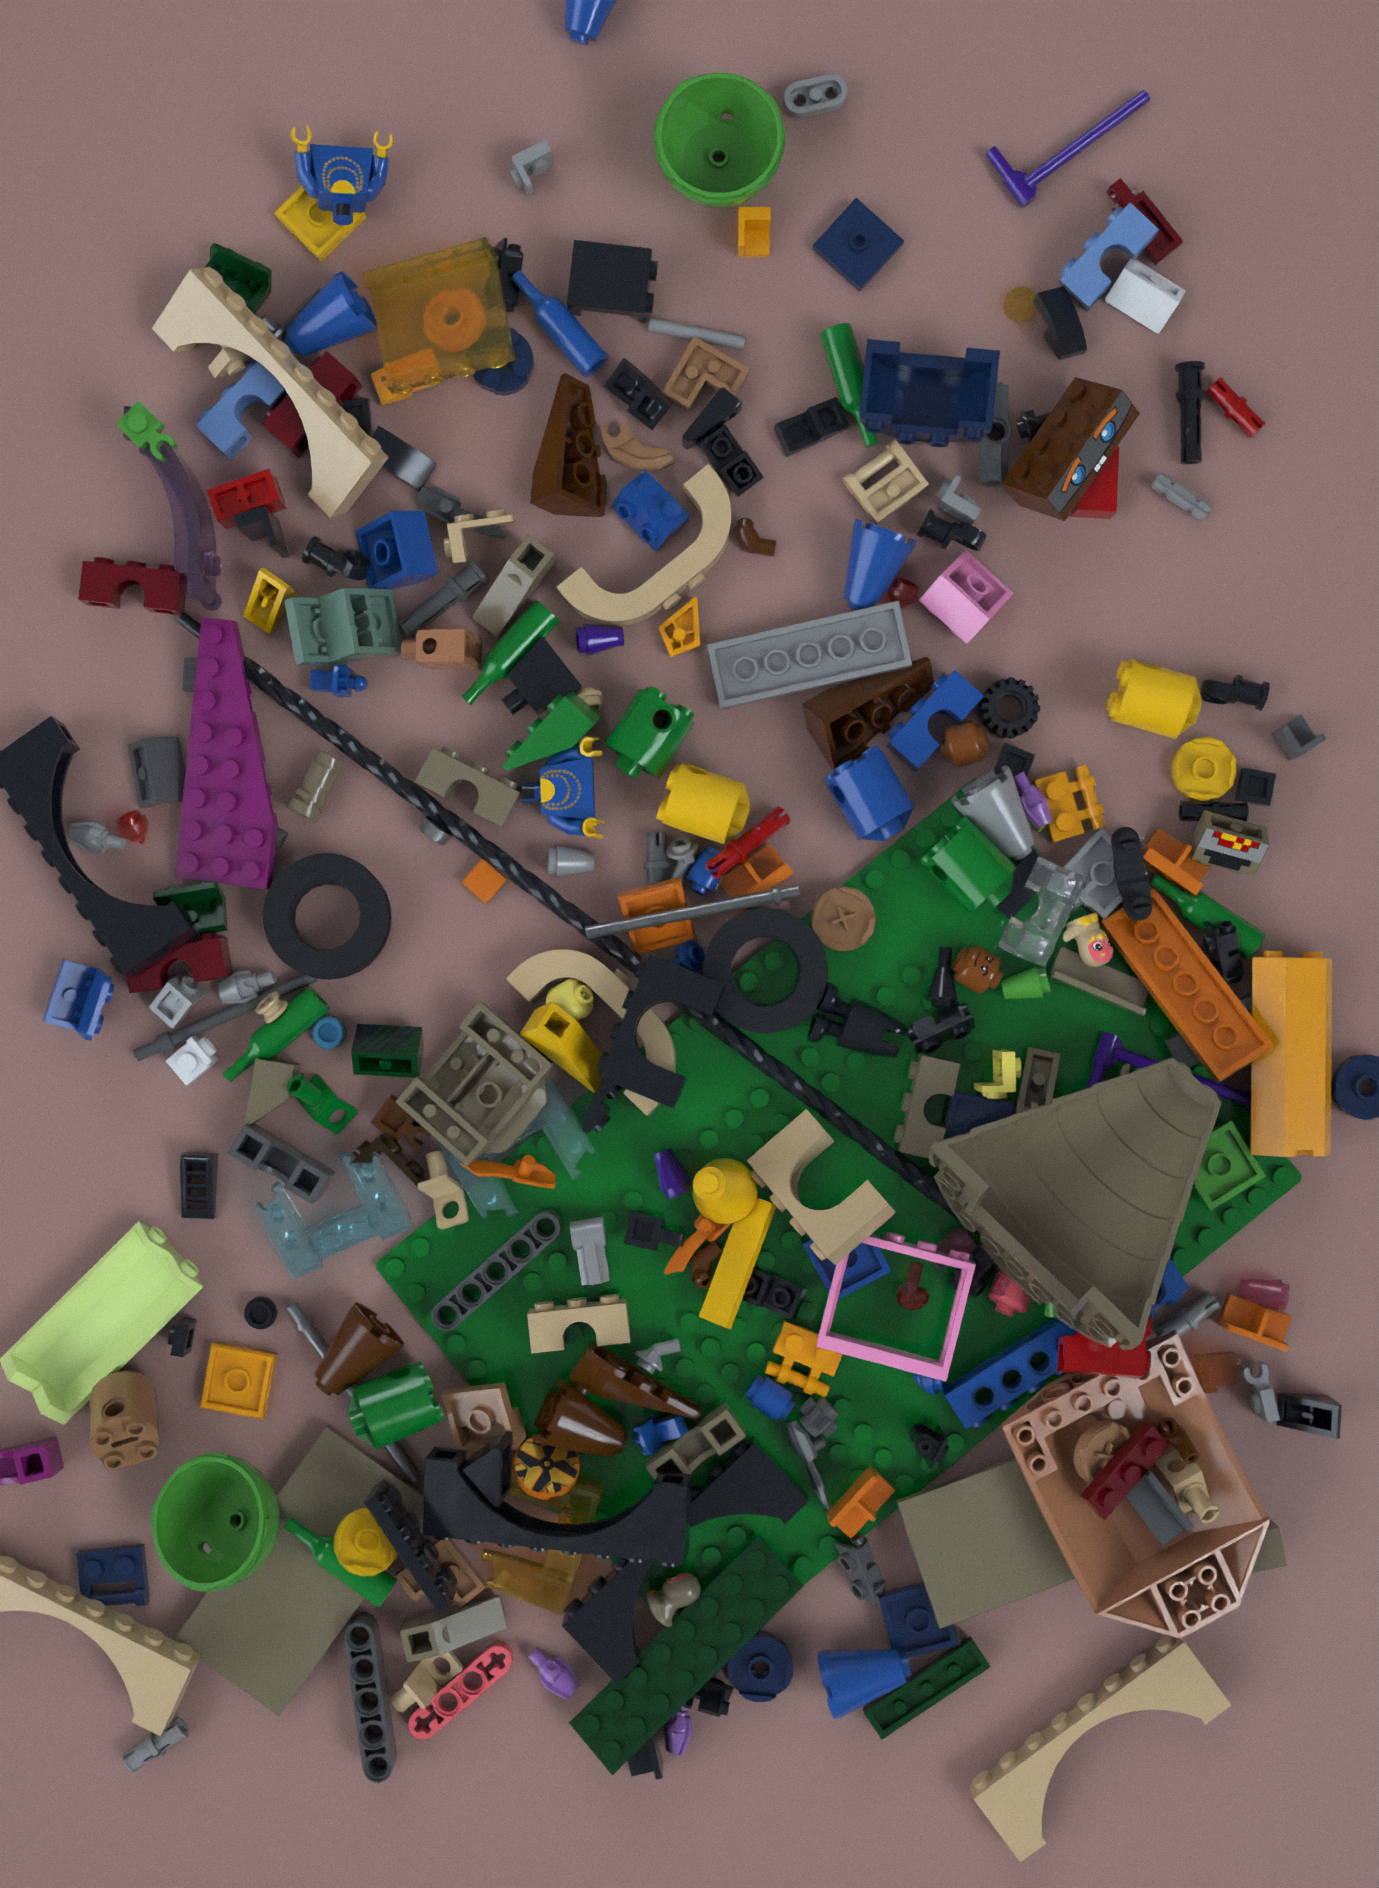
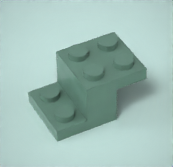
(343, 626)

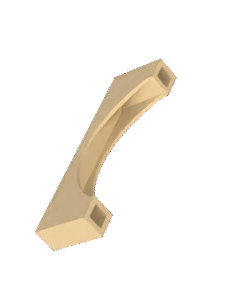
(340, 450)
(150, 1664)
(1160, 1680)

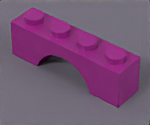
(30, 1461)

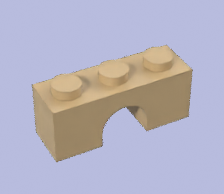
(607, 1318)

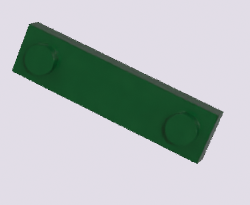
(926, 1687)

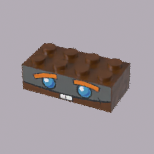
(1070, 448)

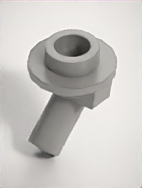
(683, 851)
(651, 1358)

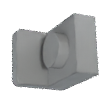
(532, 161)
(958, 507)
(177, 999)

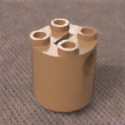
(124, 1420)

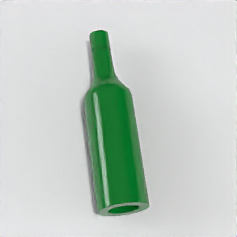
(847, 371)
(512, 647)
(1206, 909)
(280, 1033)
(372, 1588)

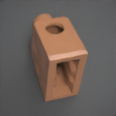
(444, 649)

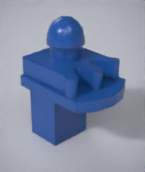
(338, 682)
(658, 1431)

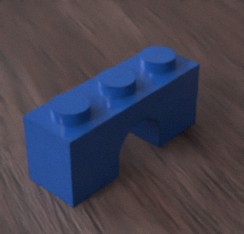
(952, 697)

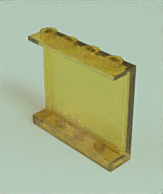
(440, 316)

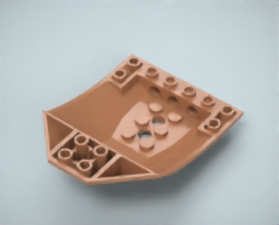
(1119, 1558)

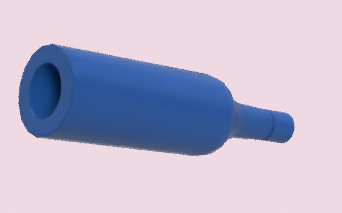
(563, 328)

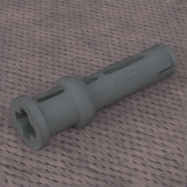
(455, 590)

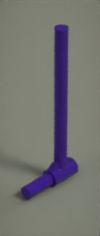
(1023, 185)
(1111, 1051)

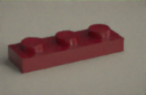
(1124, 1470)

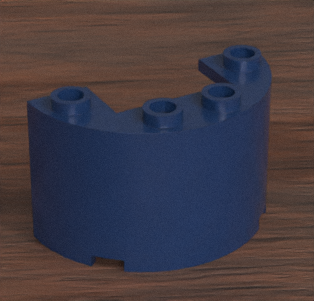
(928, 394)

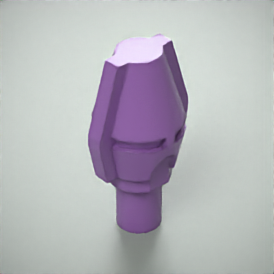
(1033, 801)
(555, 1674)
(678, 1732)

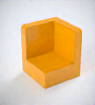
(754, 231)

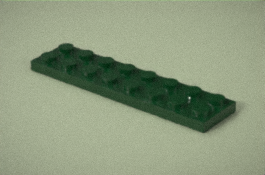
(686, 1655)

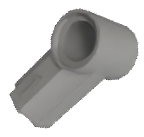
(589, 1241)

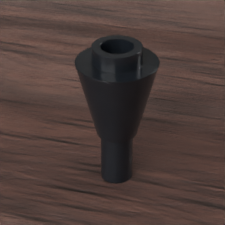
(942, 987)

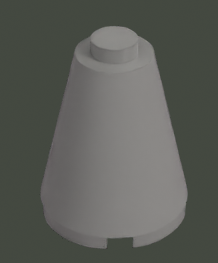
(998, 812)

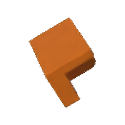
(1174, 862)
(756, 874)
(1254, 1321)
(860, 1502)

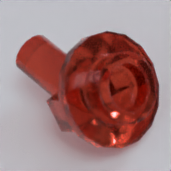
(911, 1295)

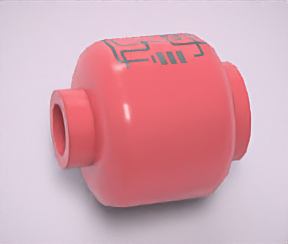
(1008, 1295)

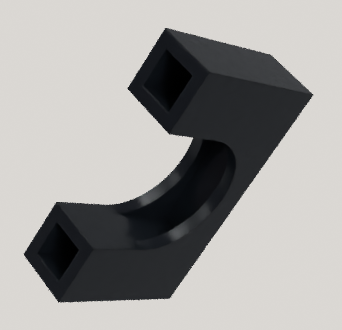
(658, 984)

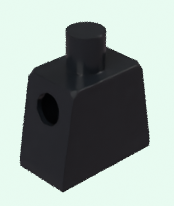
(539, 679)

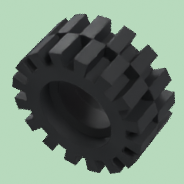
(1023, 694)

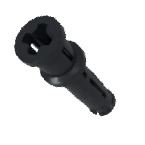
(1190, 398)

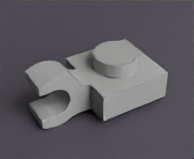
(1263, 1397)

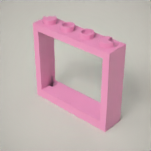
(890, 1356)

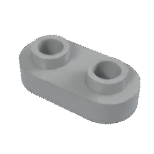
(813, 93)

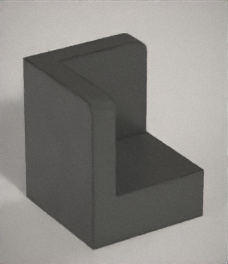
(1296, 737)

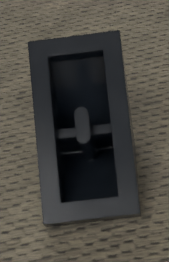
(1310, 1413)
(492, 1468)

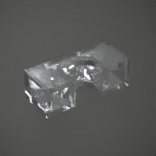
(1037, 936)

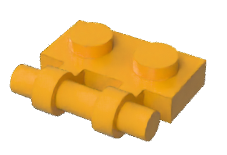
(1062, 805)
(800, 1346)

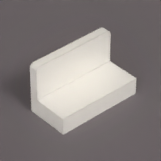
(1145, 295)

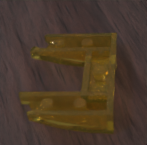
(553, 1582)

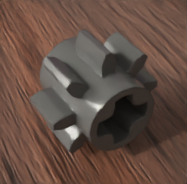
(819, 1417)

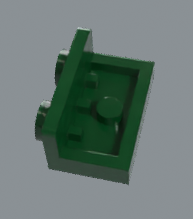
(242, 275)
(202, 901)

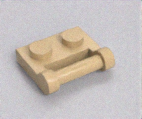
(892, 490)

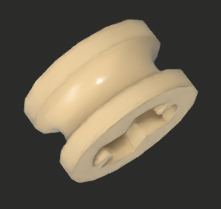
(271, 1007)

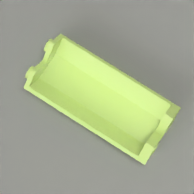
(102, 1321)

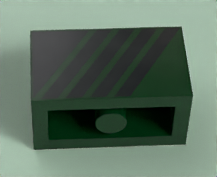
(387, 1050)

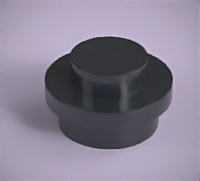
(260, 1312)

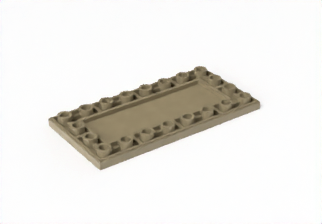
(981, 1542)
(289, 1612)

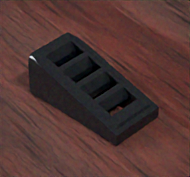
(717, 412)
(210, 1186)

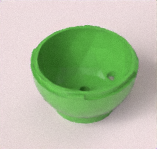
(692, 132)
(202, 1507)

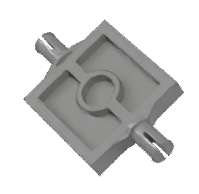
(1096, 863)

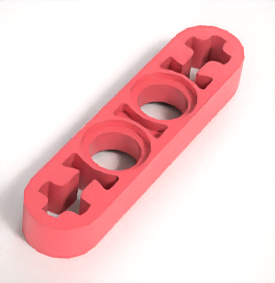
(463, 1692)

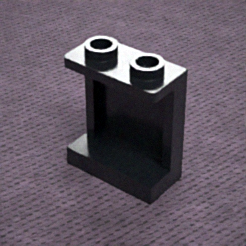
(611, 279)

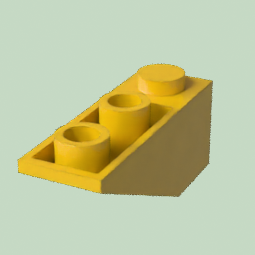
(564, 1043)

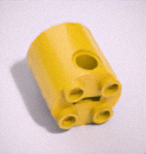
(1154, 699)
(704, 803)

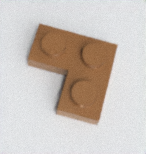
(701, 366)
(469, 1580)

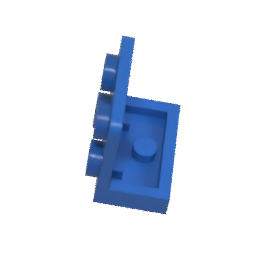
(79, 998)

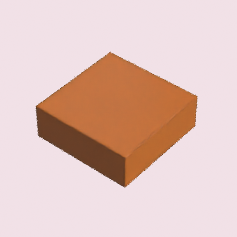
(484, 881)

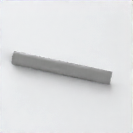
(689, 332)

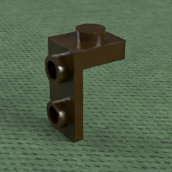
(393, 1150)

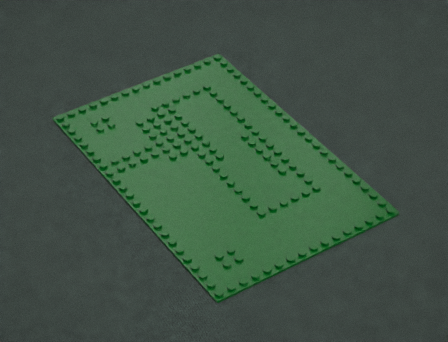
(731, 1114)

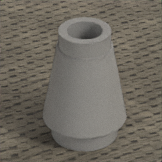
(568, 861)

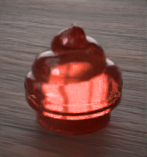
(903, 591)
(132, 826)

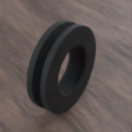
(297, 881)
(811, 970)

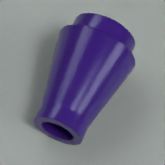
(598, 638)
(671, 1175)

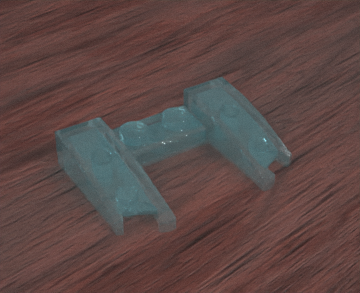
(564, 1135)
(304, 1248)

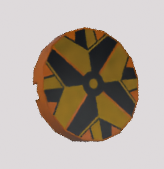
(545, 1469)

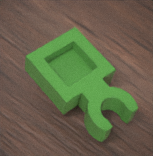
(144, 429)

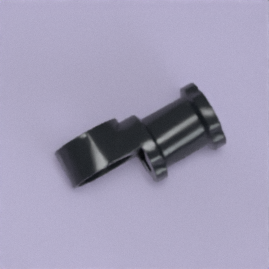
(944, 532)
(348, 563)
(1240, 690)

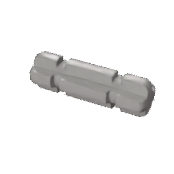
(1181, 496)

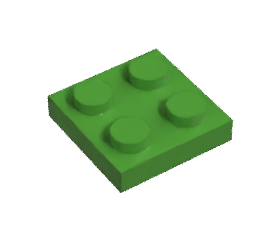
(1226, 1167)

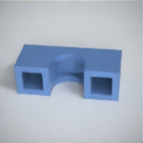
(1126, 232)
(223, 421)

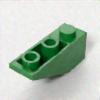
(562, 729)

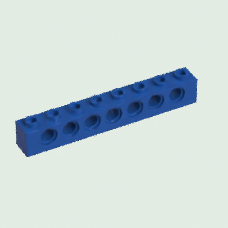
(1017, 1356)

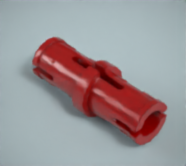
(1235, 407)

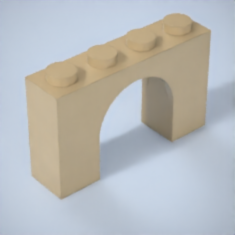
(832, 1230)

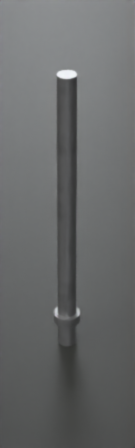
(775, 896)
(320, 1346)

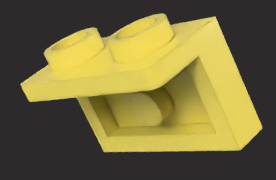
(1005, 1071)

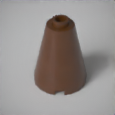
(356, 1350)
(577, 1424)

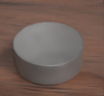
(434, 831)

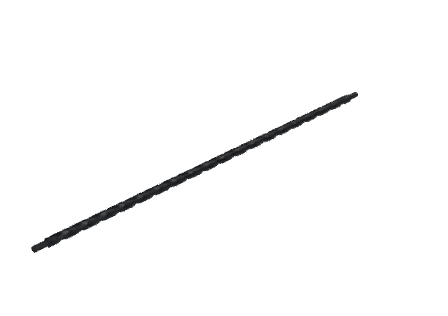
(579, 919)

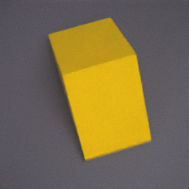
(267, 602)

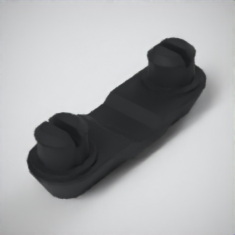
(1130, 873)

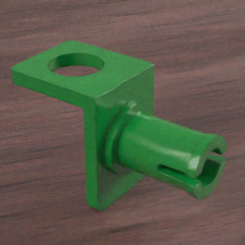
(320, 1102)

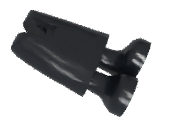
(861, 1027)

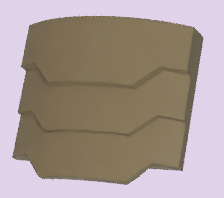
(480, 1088)

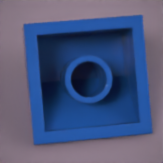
(397, 550)

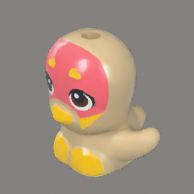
(1091, 941)

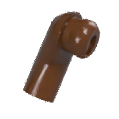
(751, 541)
(702, 1264)
(1178, 1438)

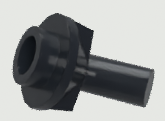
(1030, 424)

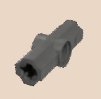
(994, 454)

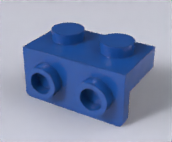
(650, 510)

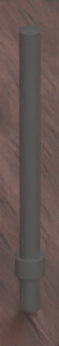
(167, 1041)

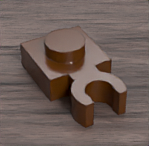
(397, 1122)

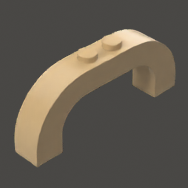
(663, 588)
(546, 968)

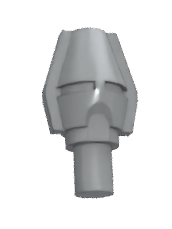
(94, 837)
(244, 986)

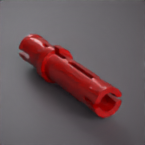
(737, 850)

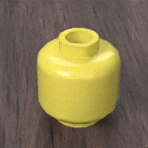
(572, 997)

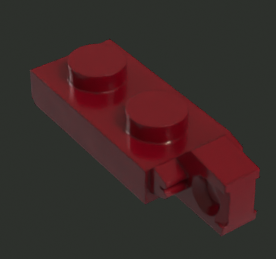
(1166, 239)

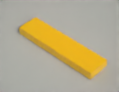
(737, 1265)

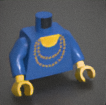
(341, 175)
(568, 790)

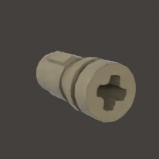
(315, 787)

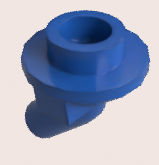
(689, 955)

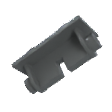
(865, 1581)

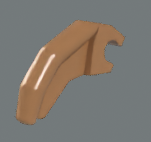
(631, 453)

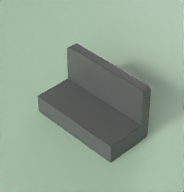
(157, 770)
(1157, 1509)

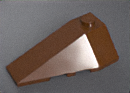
(567, 467)
(855, 712)
(617, 1379)

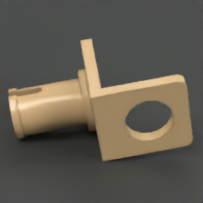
(443, 1190)
(1188, 1488)
(425, 1682)

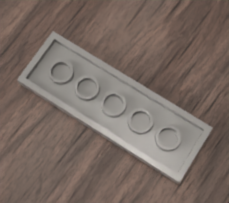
(809, 655)

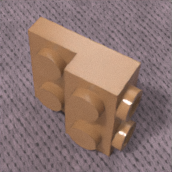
(481, 1415)

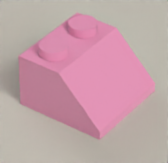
(966, 596)

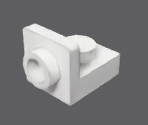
(193, 1059)

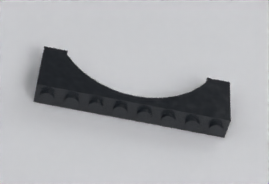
(34, 778)
(742, 1485)
(648, 1530)

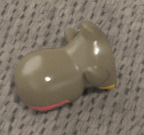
(675, 1593)

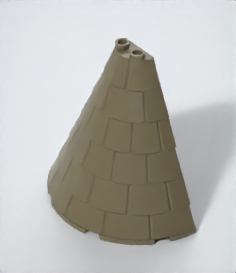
(1086, 1193)

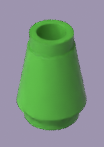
(1027, 984)

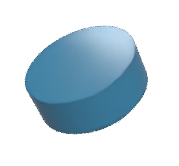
(329, 1032)

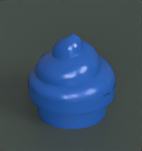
(930, 1384)

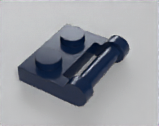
(114, 1566)

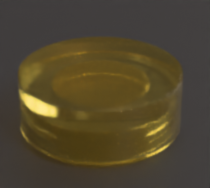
(1019, 304)

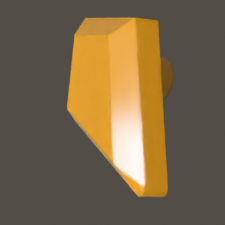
(682, 629)

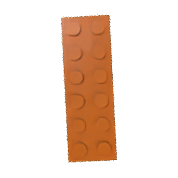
(1188, 989)

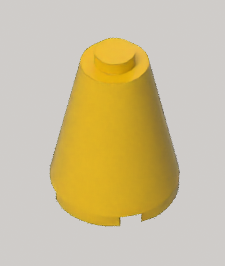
(724, 1191)

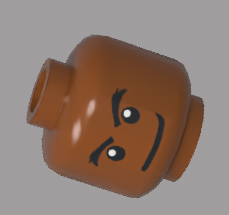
(977, 969)

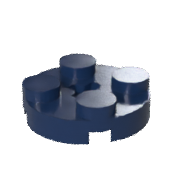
(512, 378)
(1346, 1086)
(772, 1680)

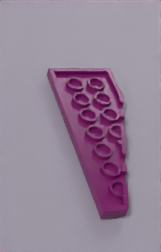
(226, 800)

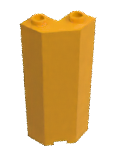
(1295, 1076)

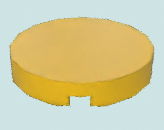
(1203, 769)
(363, 1545)

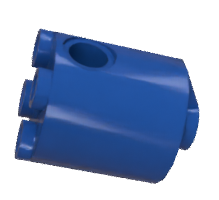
(871, 796)

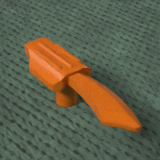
(524, 1171)
(705, 1230)

